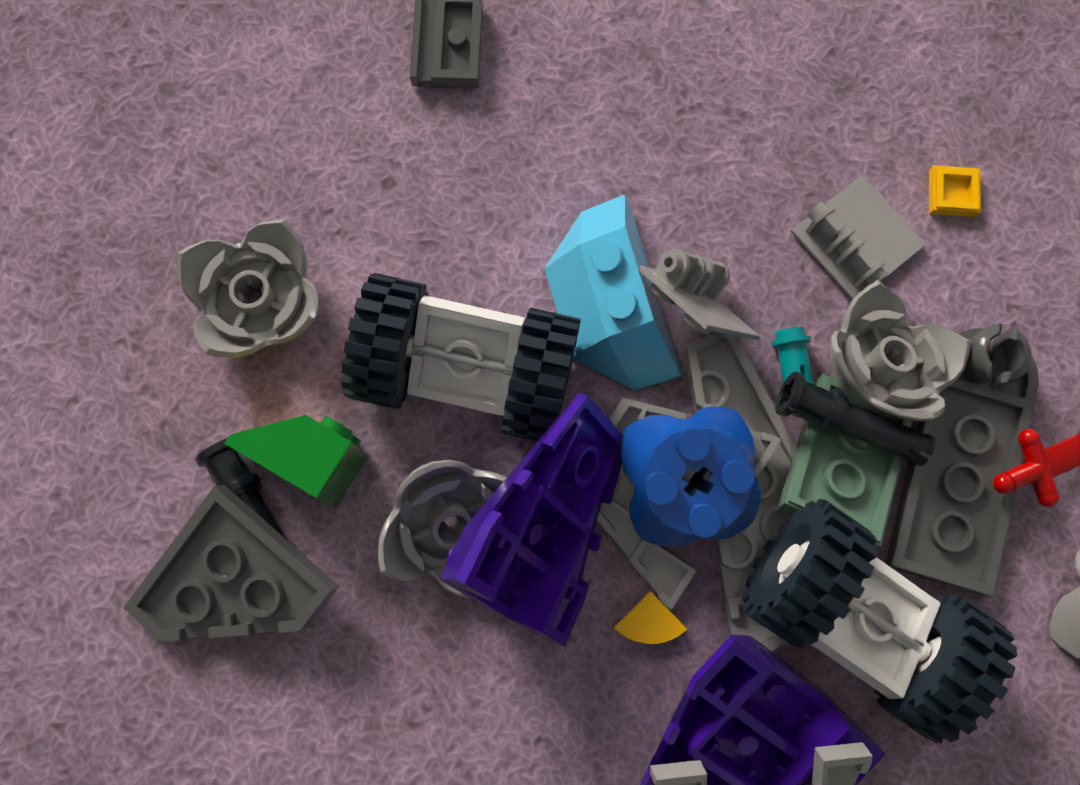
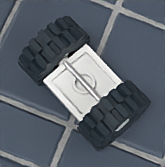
(458, 355)
(924, 656)

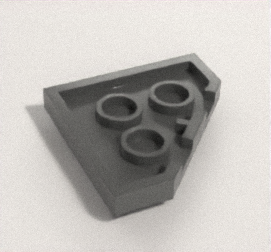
(229, 578)

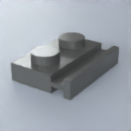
(447, 43)

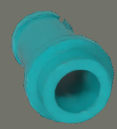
(793, 352)

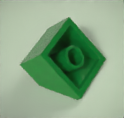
(306, 453)

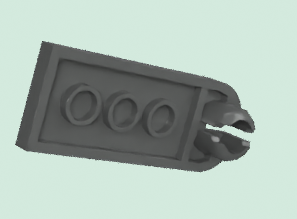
(949, 513)

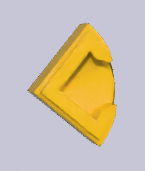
(650, 622)

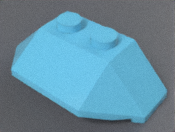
(599, 282)

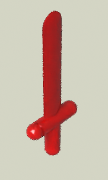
(1040, 466)

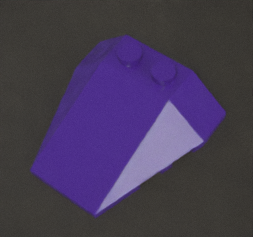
(535, 532)
(755, 720)

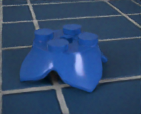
(658, 454)

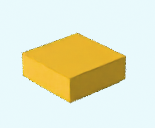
(954, 191)

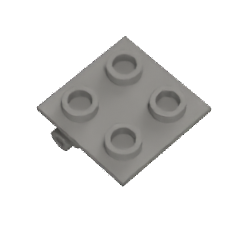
(858, 237)
(694, 286)

